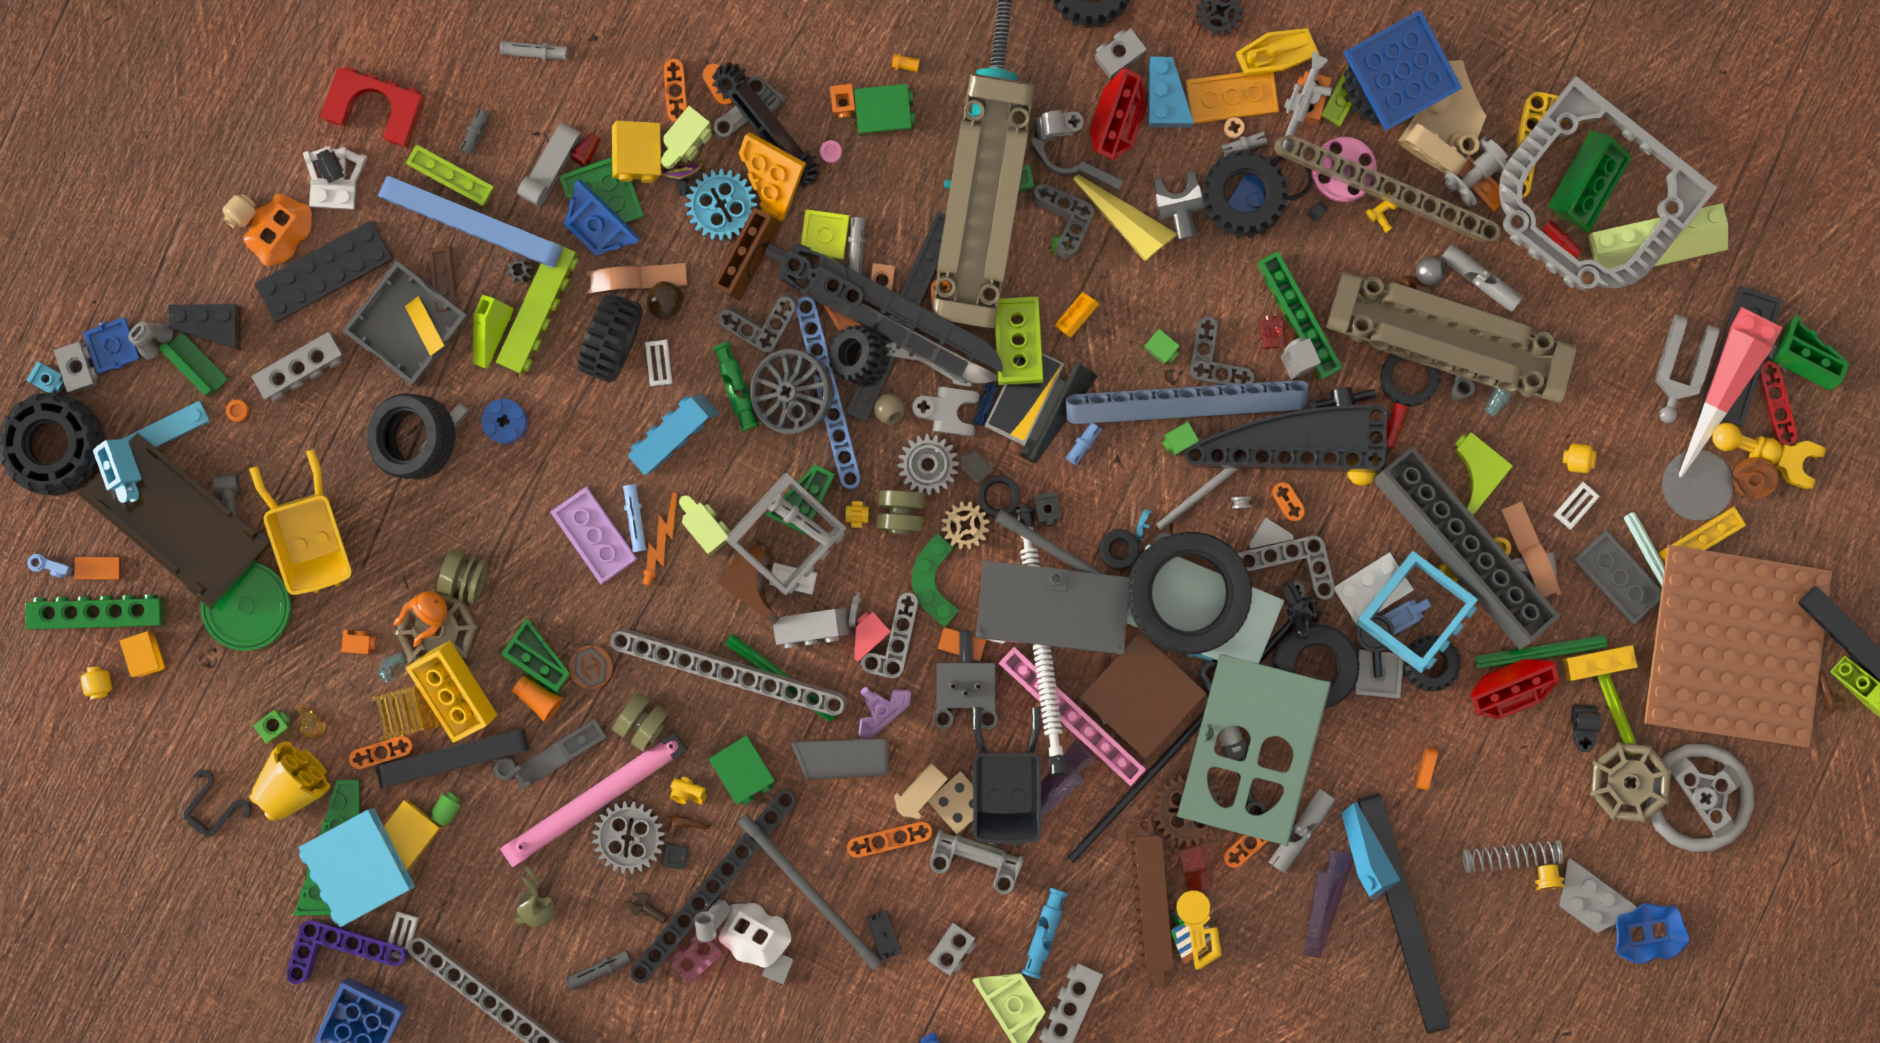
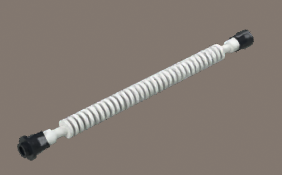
(1044, 666)

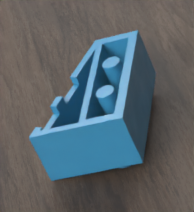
(1166, 96)

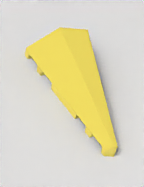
(1137, 228)

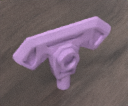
(882, 710)

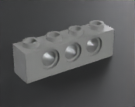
(1300, 358)
(266, 378)
(1091, 979)

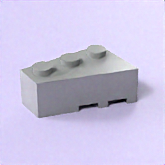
(812, 627)

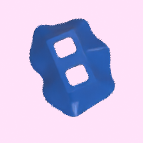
(1651, 947)

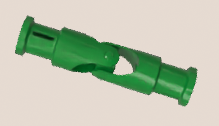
(733, 380)

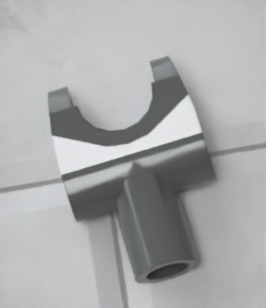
(1180, 205)

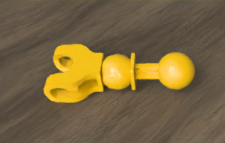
(1785, 457)

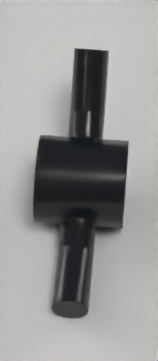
(1343, 397)

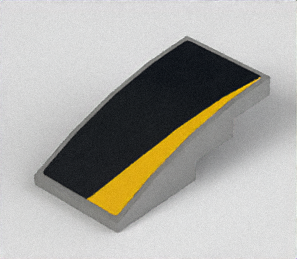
(1022, 404)

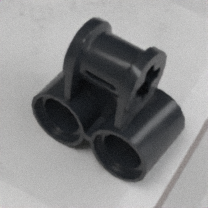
(1585, 723)

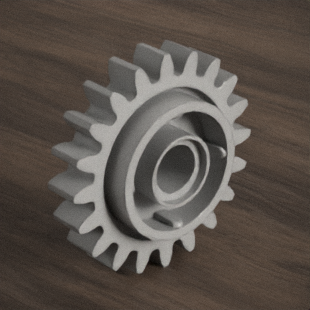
(928, 450)

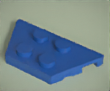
(596, 222)

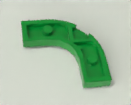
(923, 581)

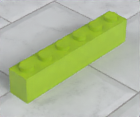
(535, 313)

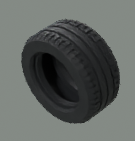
(382, 436)

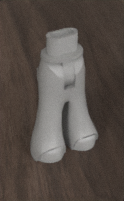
(142, 336)

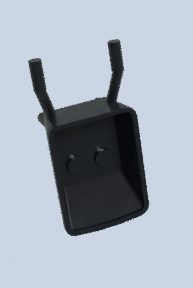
(1006, 790)

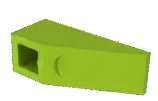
(488, 329)
(1858, 683)

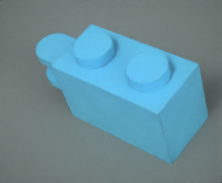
(118, 468)

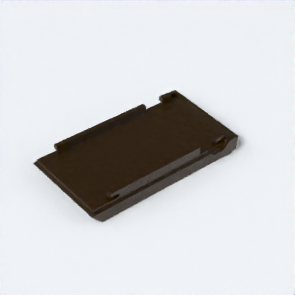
(180, 525)

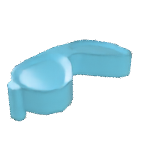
(1141, 524)

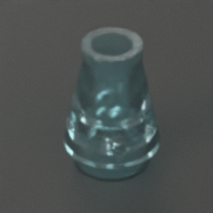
(1497, 401)

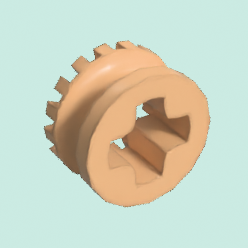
(1237, 121)

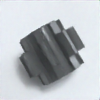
(513, 274)

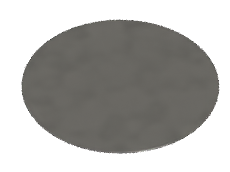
(1701, 490)

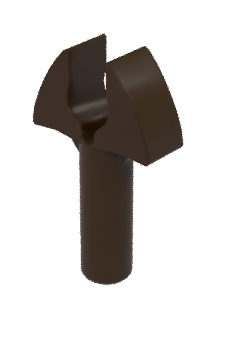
(650, 910)

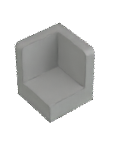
(779, 969)

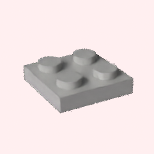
(1384, 686)

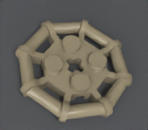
(449, 631)
(1644, 782)

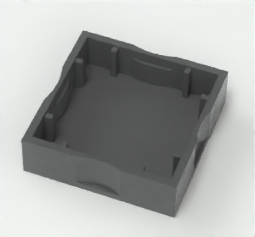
(388, 330)

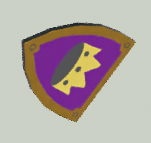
(680, 173)

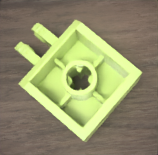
(685, 138)
(703, 526)

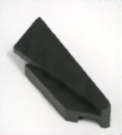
(1054, 411)

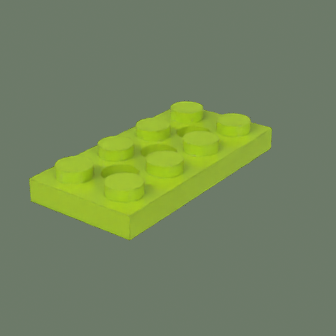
(1030, 350)

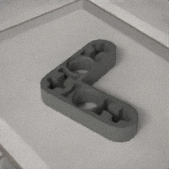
(1075, 218)
(760, 331)
(1206, 360)

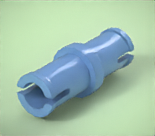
(1083, 443)

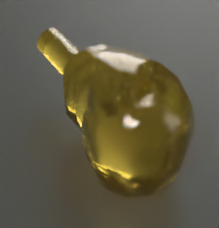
(310, 725)

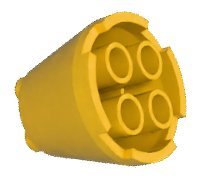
(289, 782)

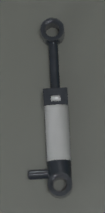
(1231, 739)

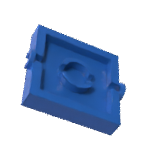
(111, 346)

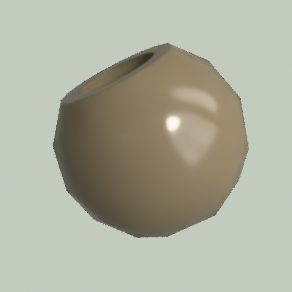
(889, 408)

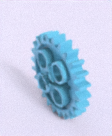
(704, 214)

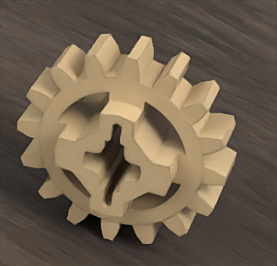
(956, 538)

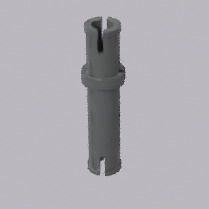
(602, 968)

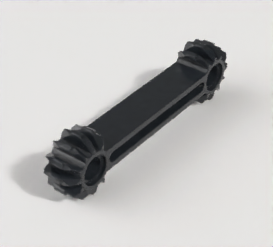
(761, 117)

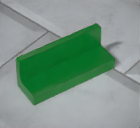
(194, 364)

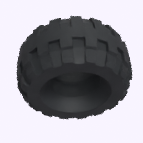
(74, 467)

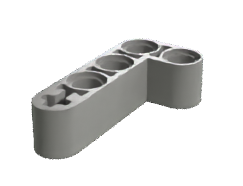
(550, 165)
(896, 634)

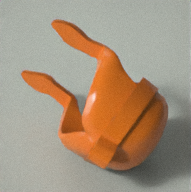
(429, 608)

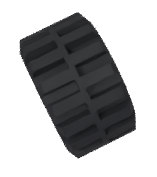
(872, 358)
(1449, 671)

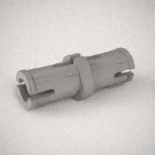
(1245, 143)

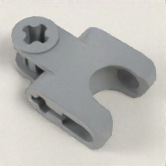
(944, 410)

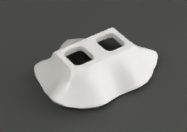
(743, 946)

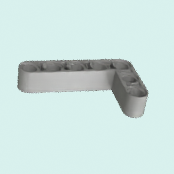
(1302, 553)

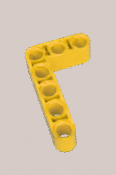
(1535, 115)

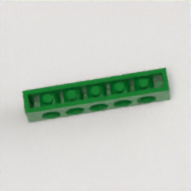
(1298, 312)
(37, 612)

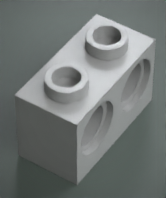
(947, 945)

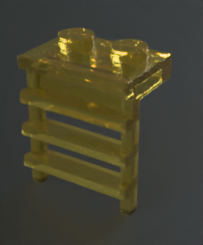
(414, 708)

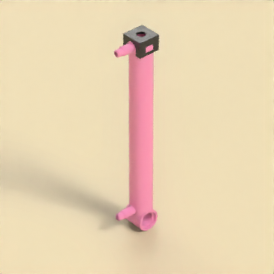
(593, 799)

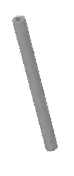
(1198, 495)

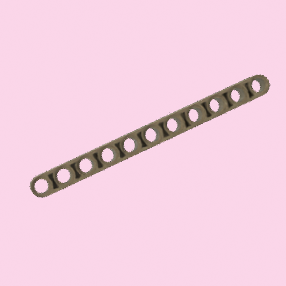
(1398, 188)

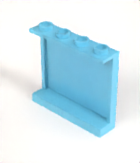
(356, 867)

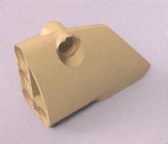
(1440, 130)

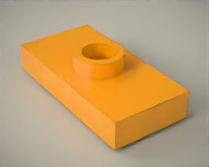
(1076, 314)

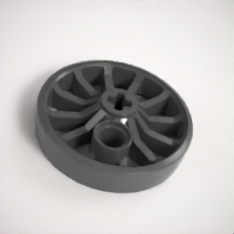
(796, 398)

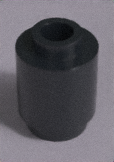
(329, 166)

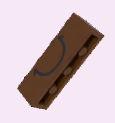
(746, 254)

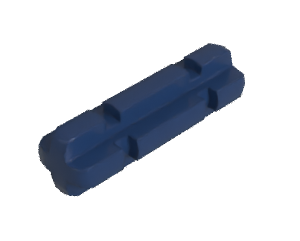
(985, 404)

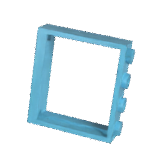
(1393, 644)

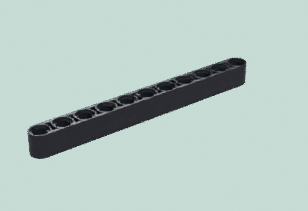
(709, 896)
(1407, 922)

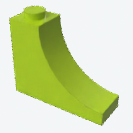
(1484, 468)

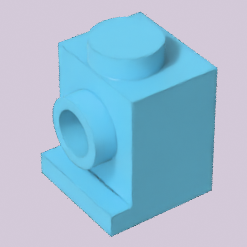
(39, 374)

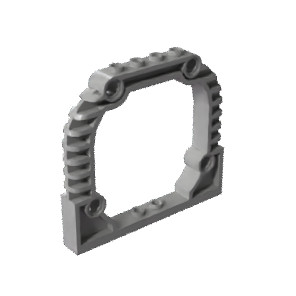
(1686, 191)

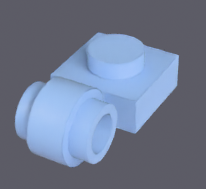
(57, 569)

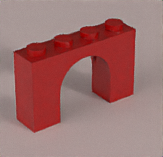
(349, 86)

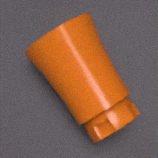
(537, 697)

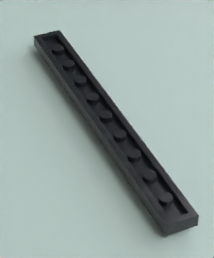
(913, 290)

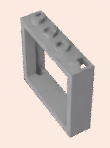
(819, 552)

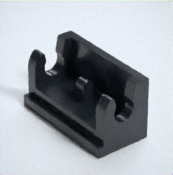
(883, 934)

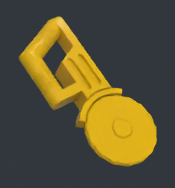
(1194, 910)

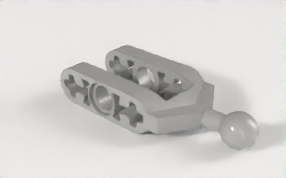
(1678, 390)

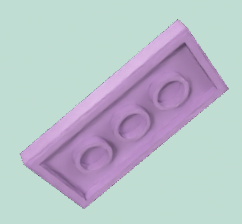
(594, 535)

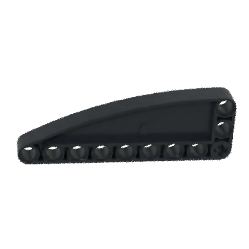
(1313, 431)

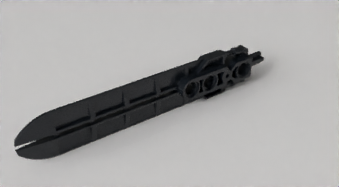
(889, 301)

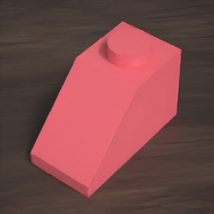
(868, 634)

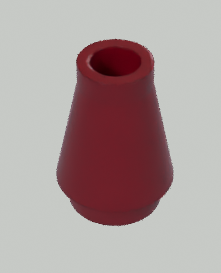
(585, 150)

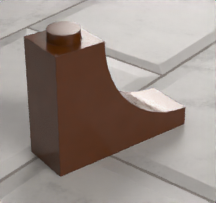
(748, 583)

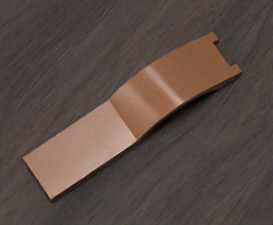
(636, 277)
(1531, 549)

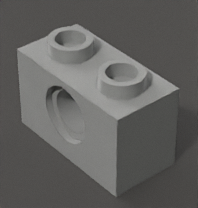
(1133, 51)
(67, 358)

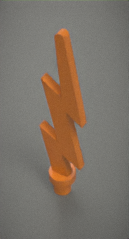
(658, 554)

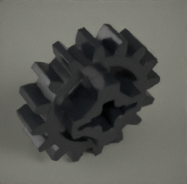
(1225, 24)

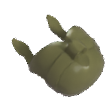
(532, 908)

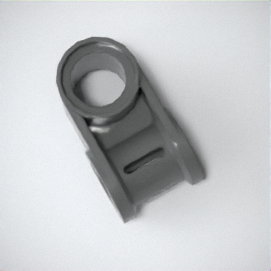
(768, 94)

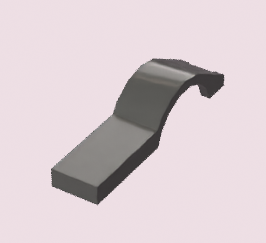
(1083, 168)
(558, 754)

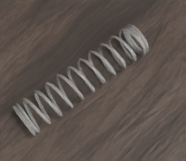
(1557, 852)

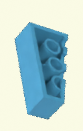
(672, 433)

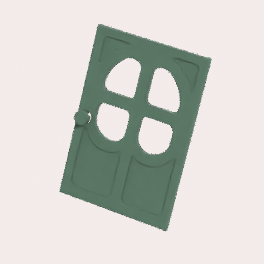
(1266, 705)

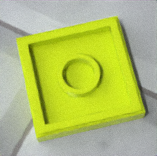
(825, 233)

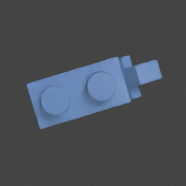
(1407, 614)

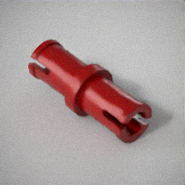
(1562, 239)
(1395, 424)

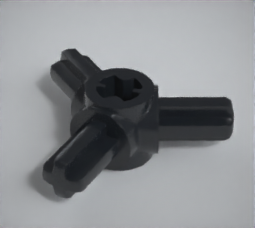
(1300, 610)

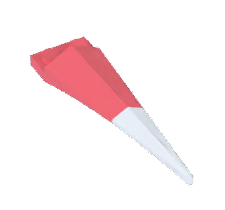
(1743, 353)

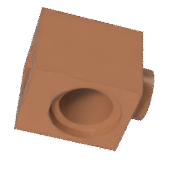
(884, 270)

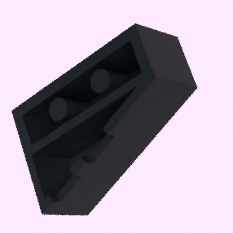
(208, 321)

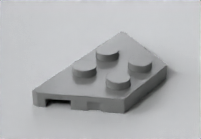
(1591, 899)

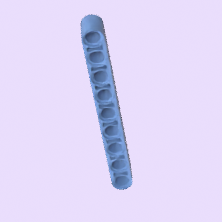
(470, 221)
(839, 424)

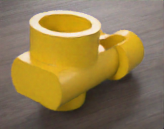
(685, 789)

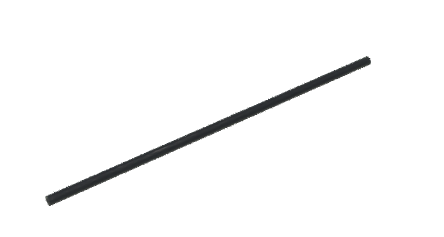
(1163, 760)

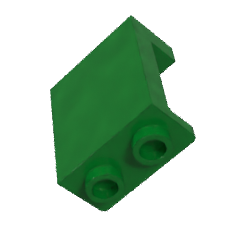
(884, 109)
(742, 771)

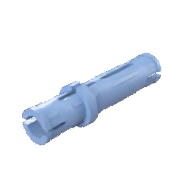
(634, 517)

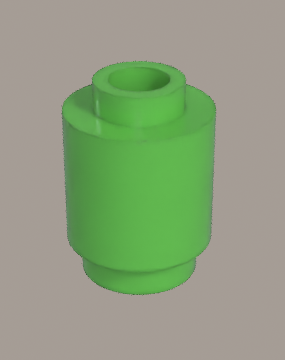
(446, 808)

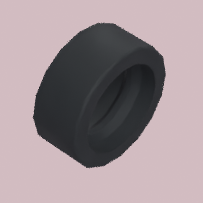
(994, 480)

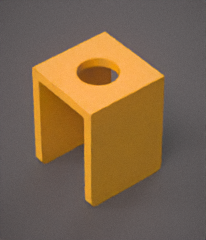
(142, 654)

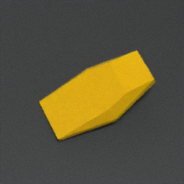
(1276, 51)

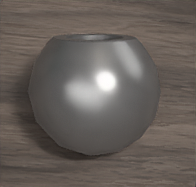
(1431, 270)

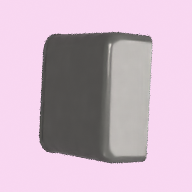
(842, 758)

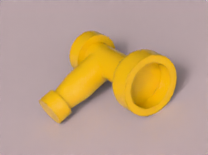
(1377, 214)

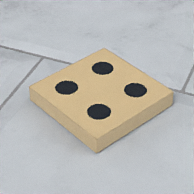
(955, 802)

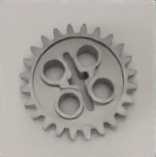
(608, 834)

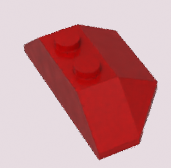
(1118, 115)
(1514, 688)

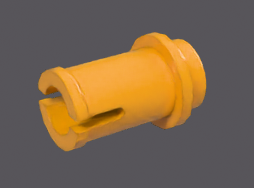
(905, 63)

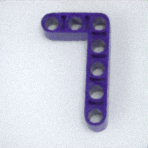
(342, 944)

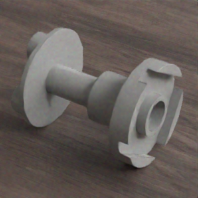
(1484, 166)

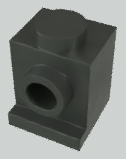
(1047, 499)

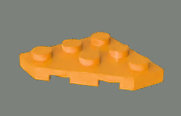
(772, 174)

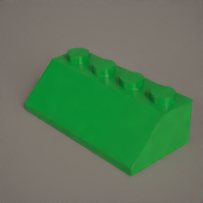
(1590, 181)

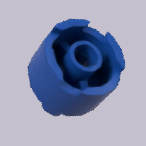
(509, 433)

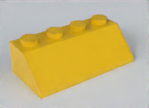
(451, 691)

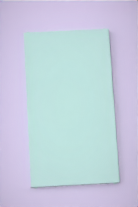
(1194, 597)

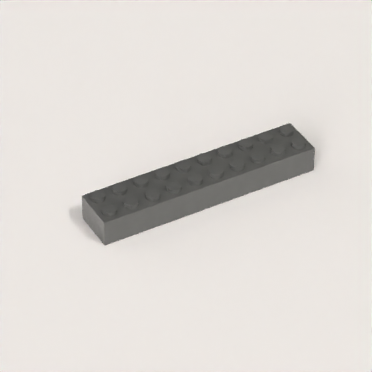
(1466, 548)

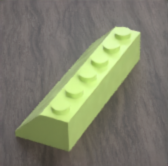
(1702, 236)

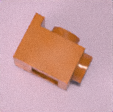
(839, 93)
(358, 642)

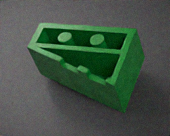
(1808, 356)
(817, 484)
(535, 658)

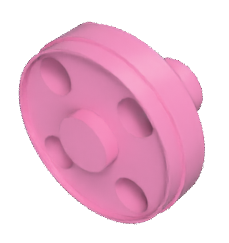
(1352, 150)

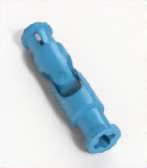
(1041, 947)

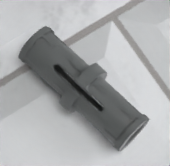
(474, 131)

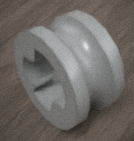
(1241, 502)

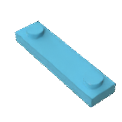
(174, 425)

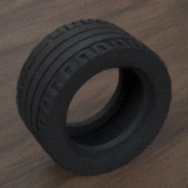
(1236, 582)

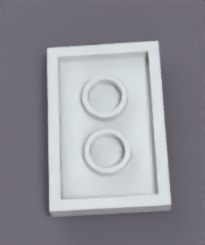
(1362, 587)

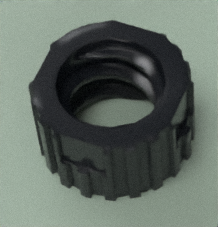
(1317, 211)

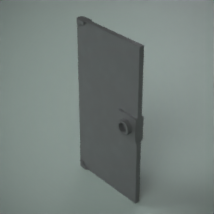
(1052, 607)

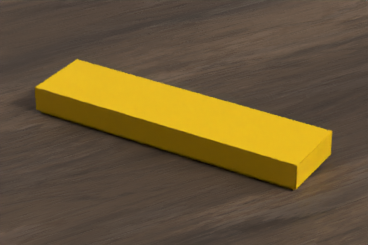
(1711, 532)

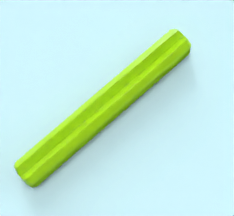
(1616, 710)

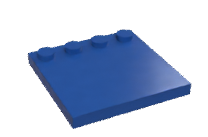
(1402, 70)

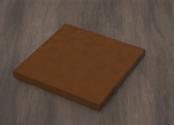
(1143, 695)

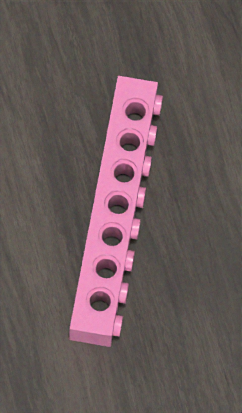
(1076, 720)

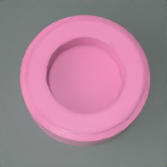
(831, 151)

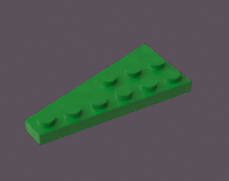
(343, 806)

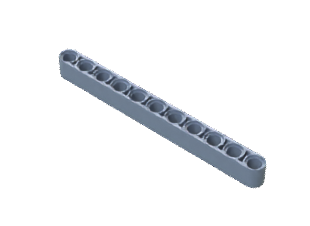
(1187, 402)

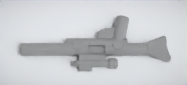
(1310, 95)

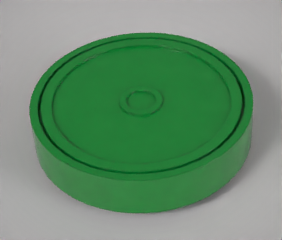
(252, 612)

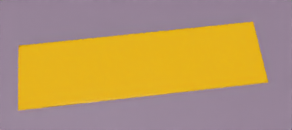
(424, 325)

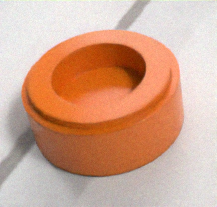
(237, 410)

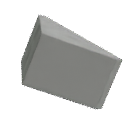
(1269, 534)

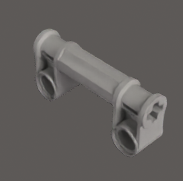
(977, 852)

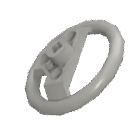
(1735, 776)

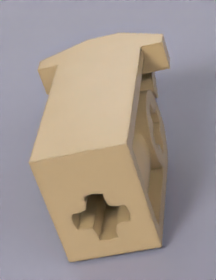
(920, 791)

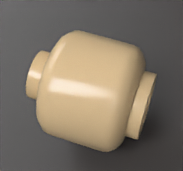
(239, 211)

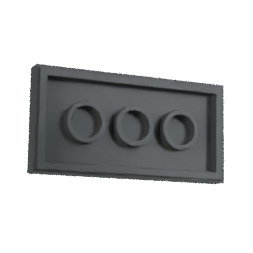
(1619, 577)

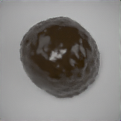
(665, 300)

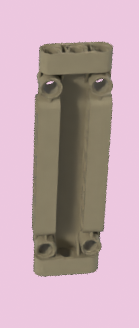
(982, 200)
(1451, 337)

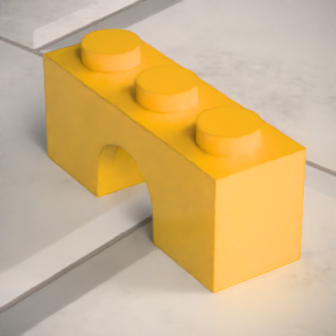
(1599, 663)

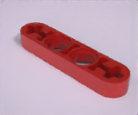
(1773, 404)

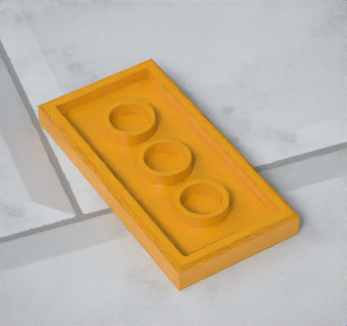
(1231, 96)

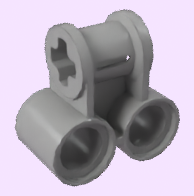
(1055, 124)

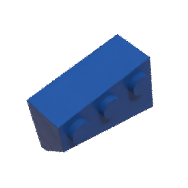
(360, 1016)

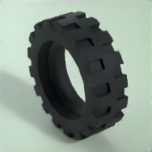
(1407, 400)

